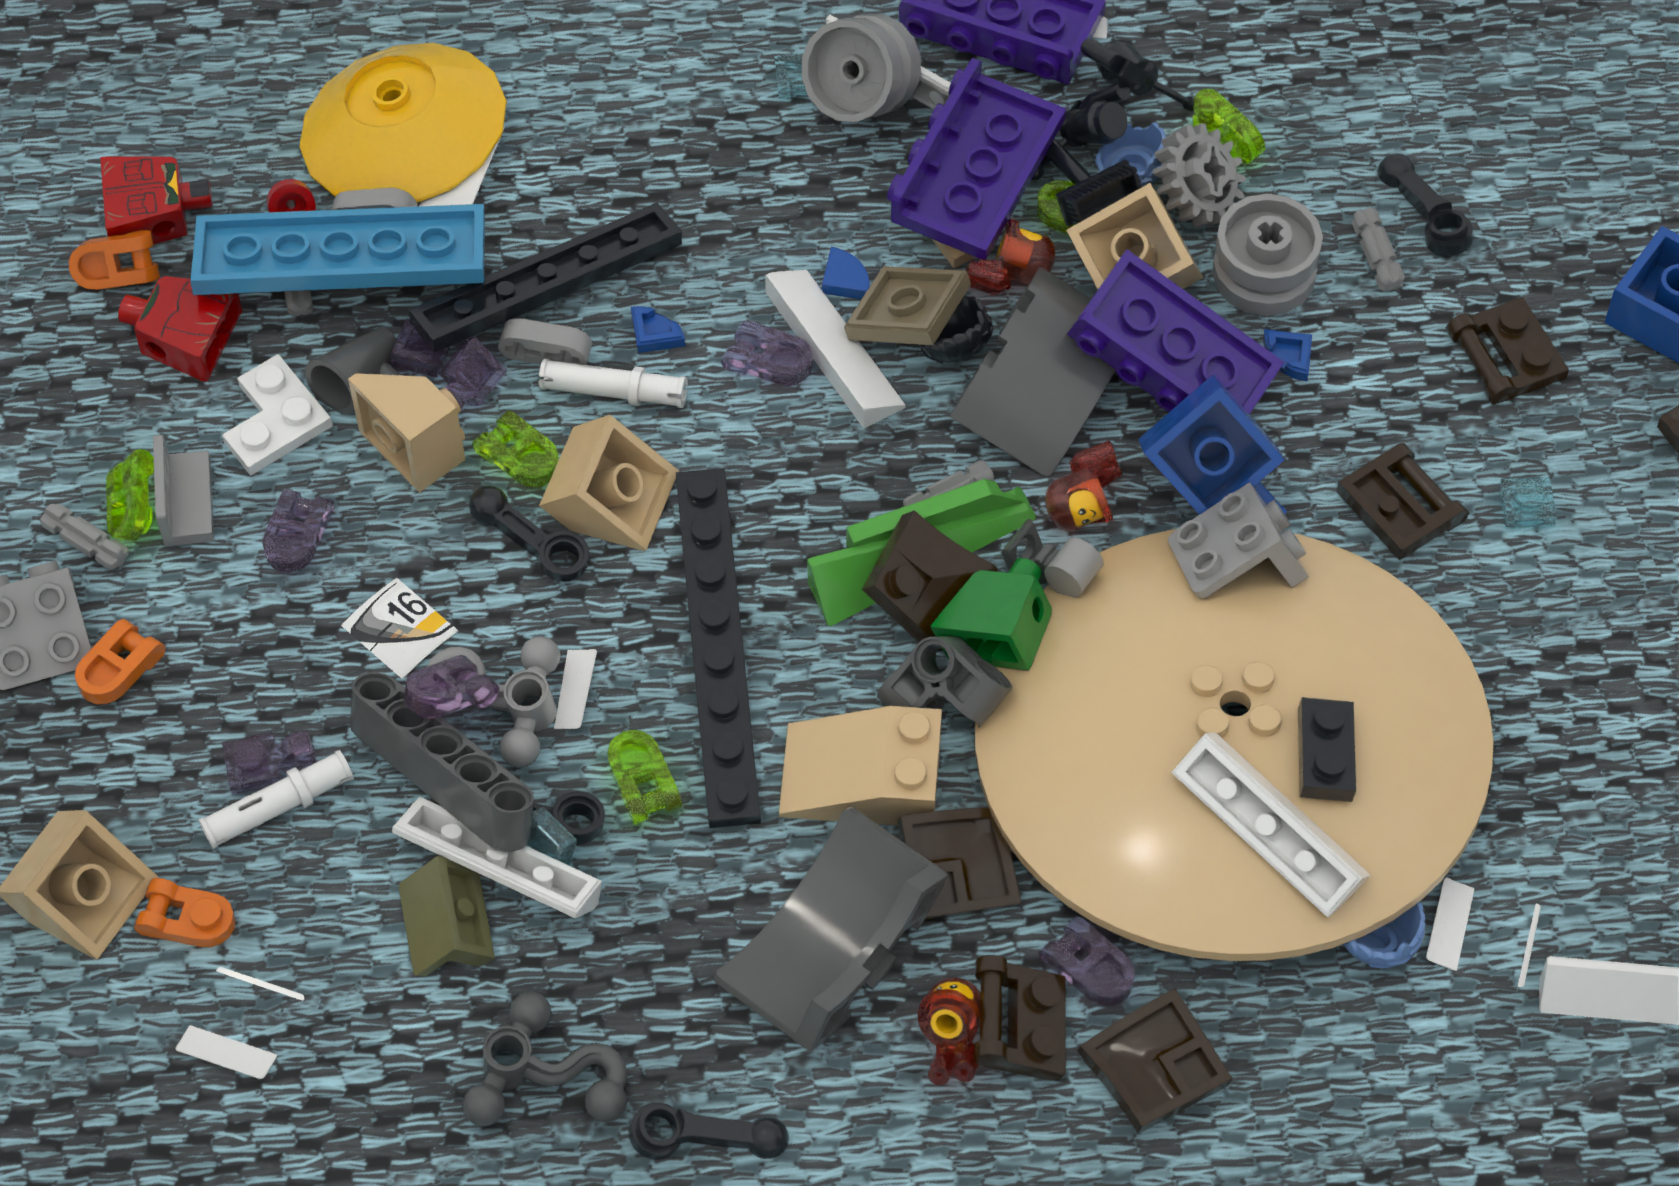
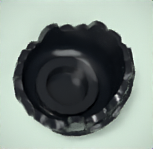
(964, 333)

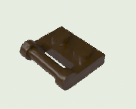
(1518, 342)
(1392, 509)
(1034, 1019)

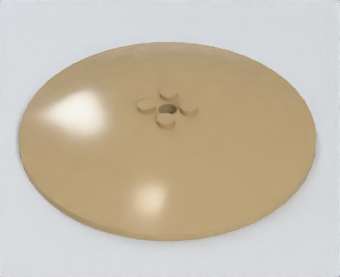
(1137, 677)

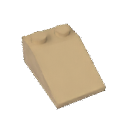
(866, 760)

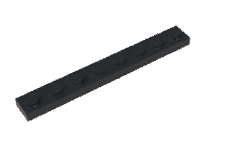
(717, 649)

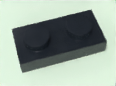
(1326, 749)

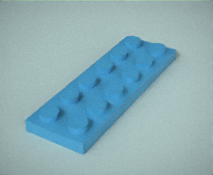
(338, 249)

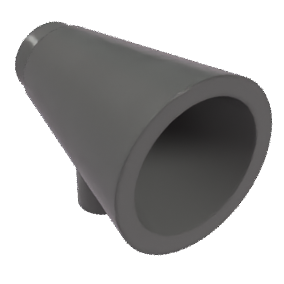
(364, 355)

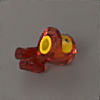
(1016, 259)
(1079, 496)
(950, 1021)

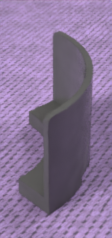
(1040, 382)
(834, 931)

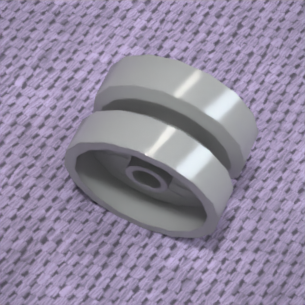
(861, 67)
(1267, 254)

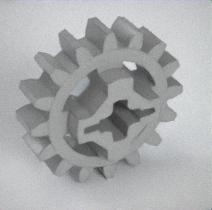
(1198, 174)

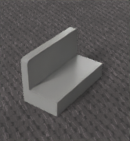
(183, 495)

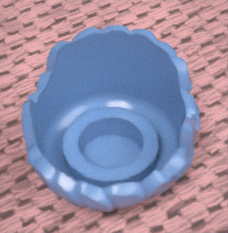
(1138, 148)
(1393, 942)

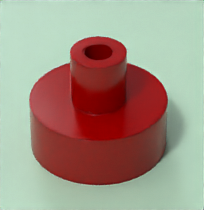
(293, 190)

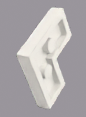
(285, 419)

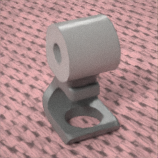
(1065, 569)

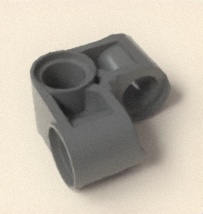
(966, 683)

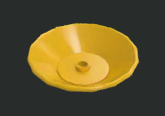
(404, 121)

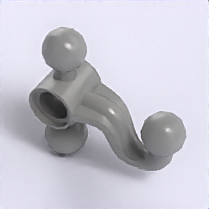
(539, 658)

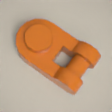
(97, 262)
(105, 675)
(204, 917)

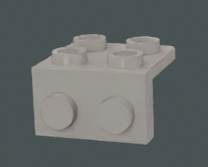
(1233, 540)
(40, 626)

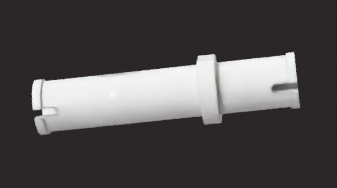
(615, 383)
(277, 798)

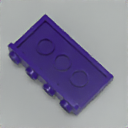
(1022, 34)
(973, 162)
(1169, 338)

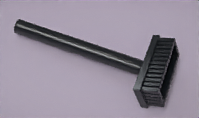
(1090, 192)

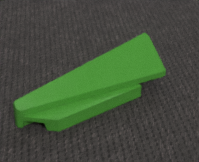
(966, 515)

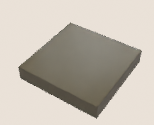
(907, 305)

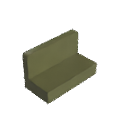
(445, 916)

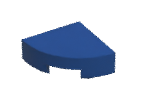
(845, 275)
(655, 330)
(1292, 349)

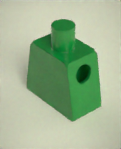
(999, 615)

